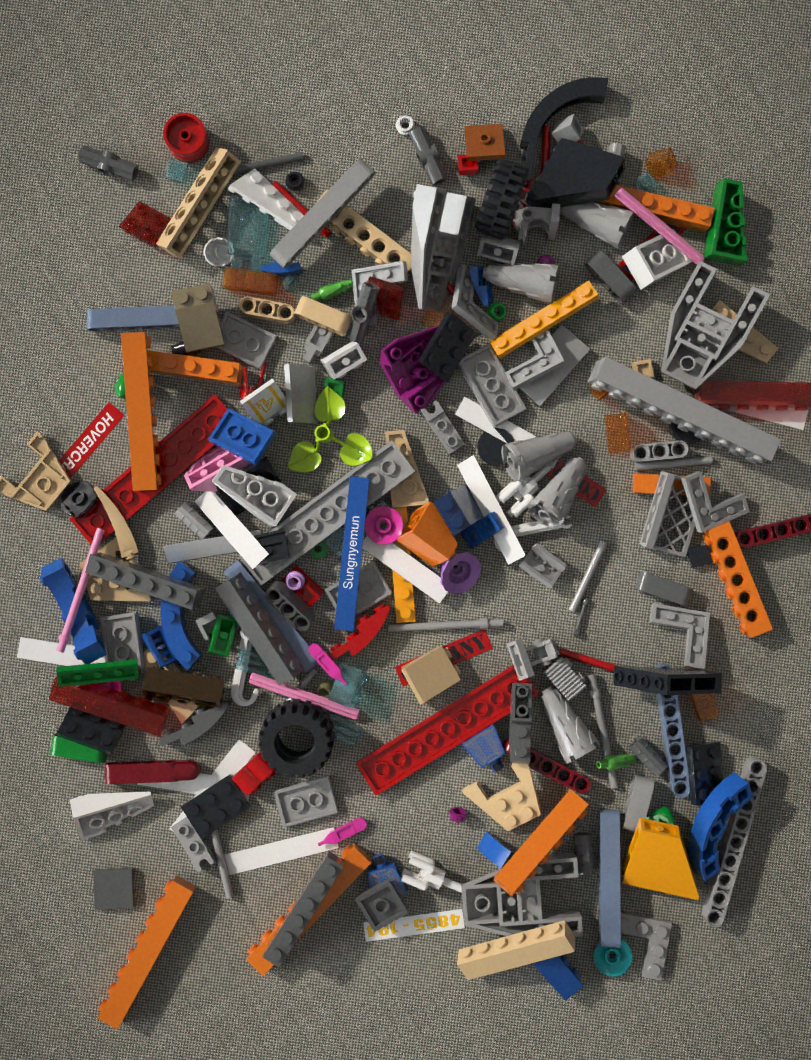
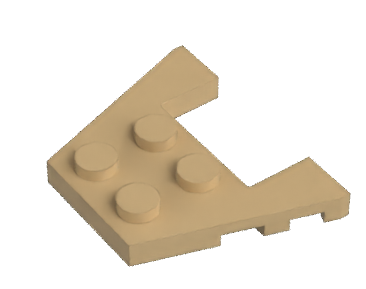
(44, 482)
(106, 590)
(512, 805)

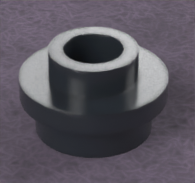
(294, 175)

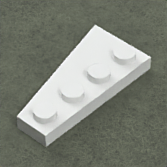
(262, 193)

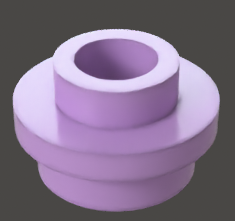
(293, 584)

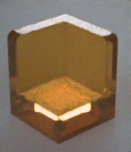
(661, 162)

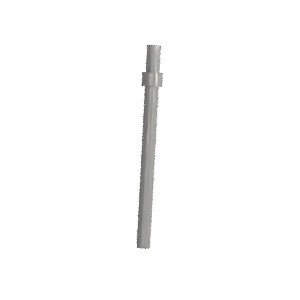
(483, 623)
(595, 693)

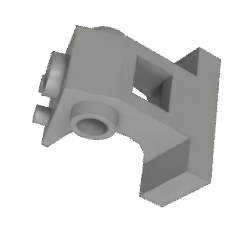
(537, 217)
(543, 652)

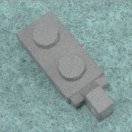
(316, 343)

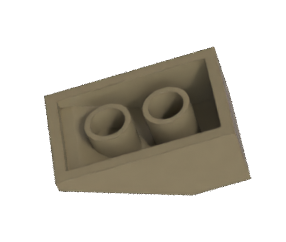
(198, 317)

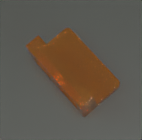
(434, 318)
(617, 432)

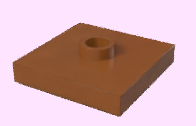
(484, 142)

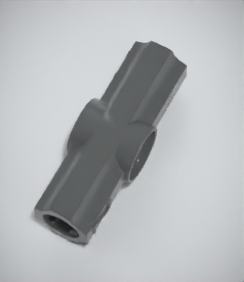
(428, 156)
(108, 163)
(366, 301)

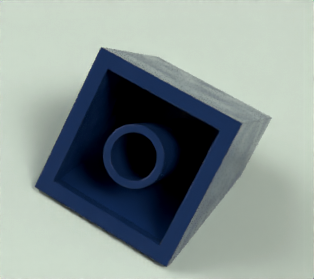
(458, 509)

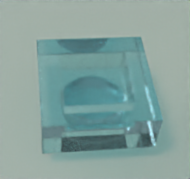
(176, 170)

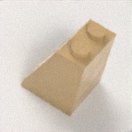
(431, 673)

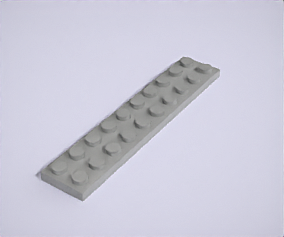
(328, 509)

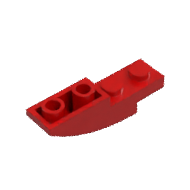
(368, 629)

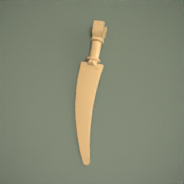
(123, 533)

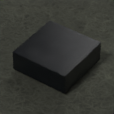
(698, 556)

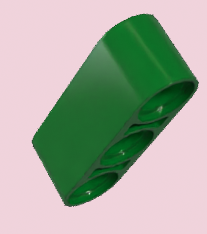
(69, 749)

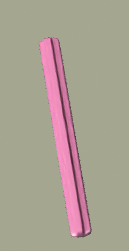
(658, 225)
(296, 693)

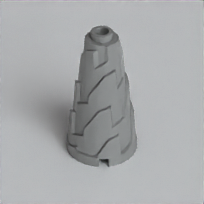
(603, 221)
(531, 280)
(534, 453)
(556, 498)
(570, 731)

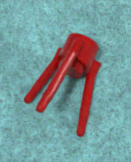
(246, 390)

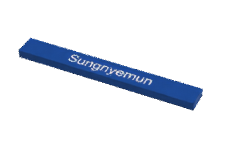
(351, 553)

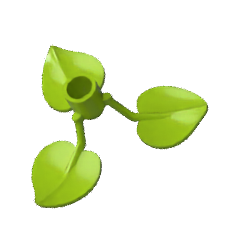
(355, 449)

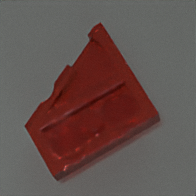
(389, 298)

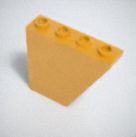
(659, 860)

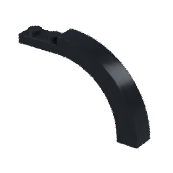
(572, 93)

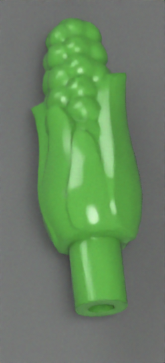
(332, 290)
(616, 761)

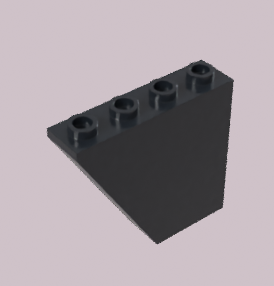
(576, 176)
(668, 680)

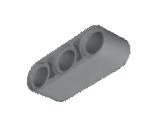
(667, 448)
(637, 802)

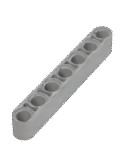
(322, 213)

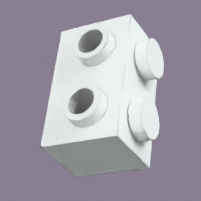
(344, 360)

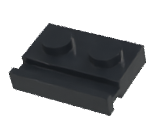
(275, 544)

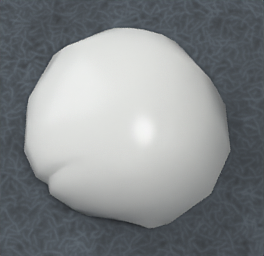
(216, 252)

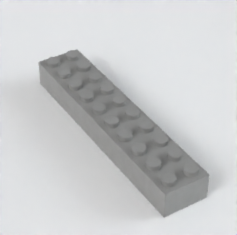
(683, 410)

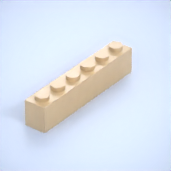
(516, 950)

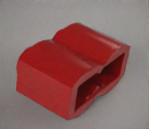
(253, 774)

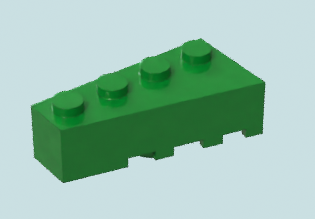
(726, 234)

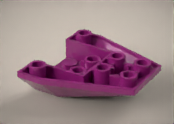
(407, 376)

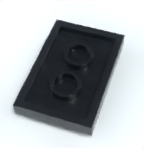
(447, 346)
(263, 469)
(91, 730)
(704, 770)
(215, 806)

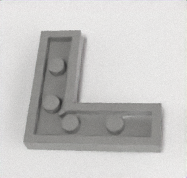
(391, 272)
(464, 305)
(547, 361)
(703, 512)
(697, 630)
(657, 943)

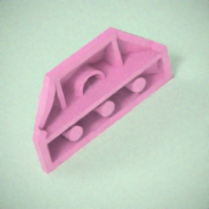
(205, 469)

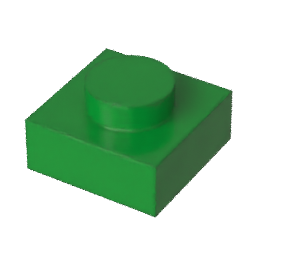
(336, 385)

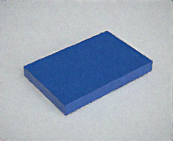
(242, 436)

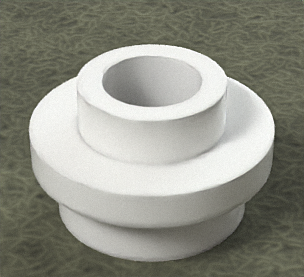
(405, 120)

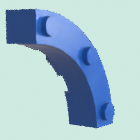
(174, 622)
(87, 642)
(712, 822)

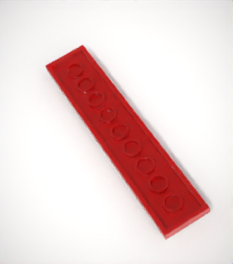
(177, 454)
(440, 732)

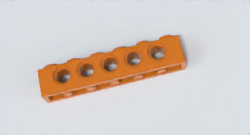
(760, 622)

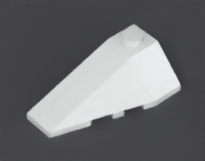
(258, 495)
(99, 811)

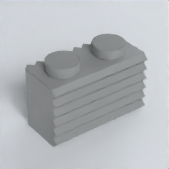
(499, 249)
(564, 678)

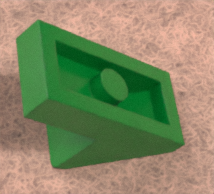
(222, 635)

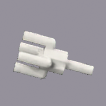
(522, 491)
(428, 875)

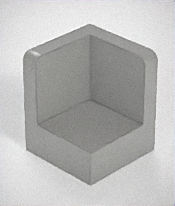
(568, 128)
(206, 624)

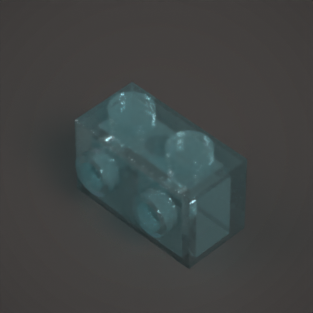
(349, 694)

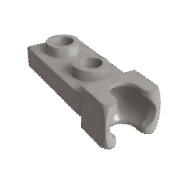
(443, 428)
(193, 844)

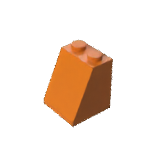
(428, 536)

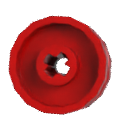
(186, 137)

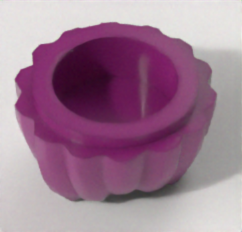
(545, 259)
(458, 814)

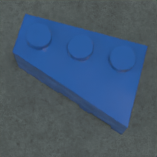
(560, 975)

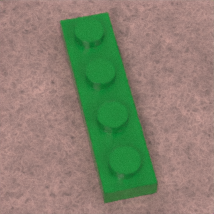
(97, 673)

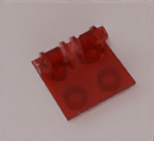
(145, 223)

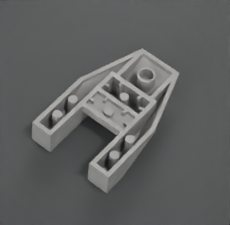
(437, 251)
(701, 338)
(494, 910)

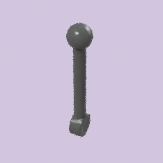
(585, 601)

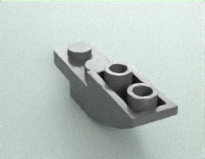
(202, 722)
(520, 723)

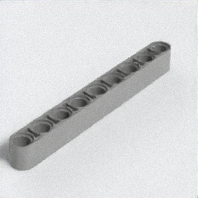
(736, 850)

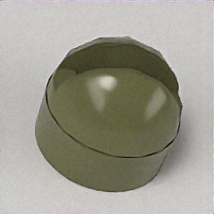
(325, 689)

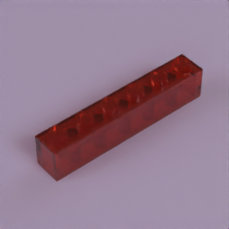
(755, 394)
(113, 705)

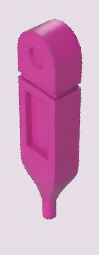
(326, 662)
(344, 831)

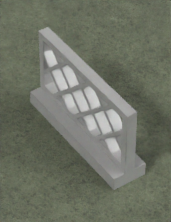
(657, 514)

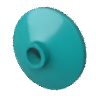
(613, 965)

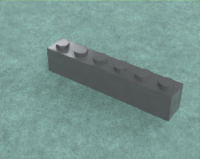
(145, 580)
(259, 628)
(303, 909)

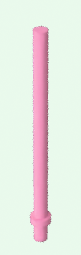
(64, 638)

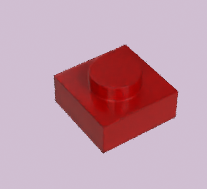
(467, 167)

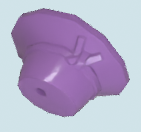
(463, 575)

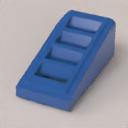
(154, 650)

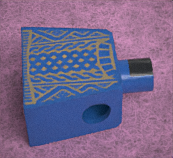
(486, 748)
(383, 871)

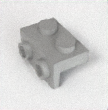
(543, 565)

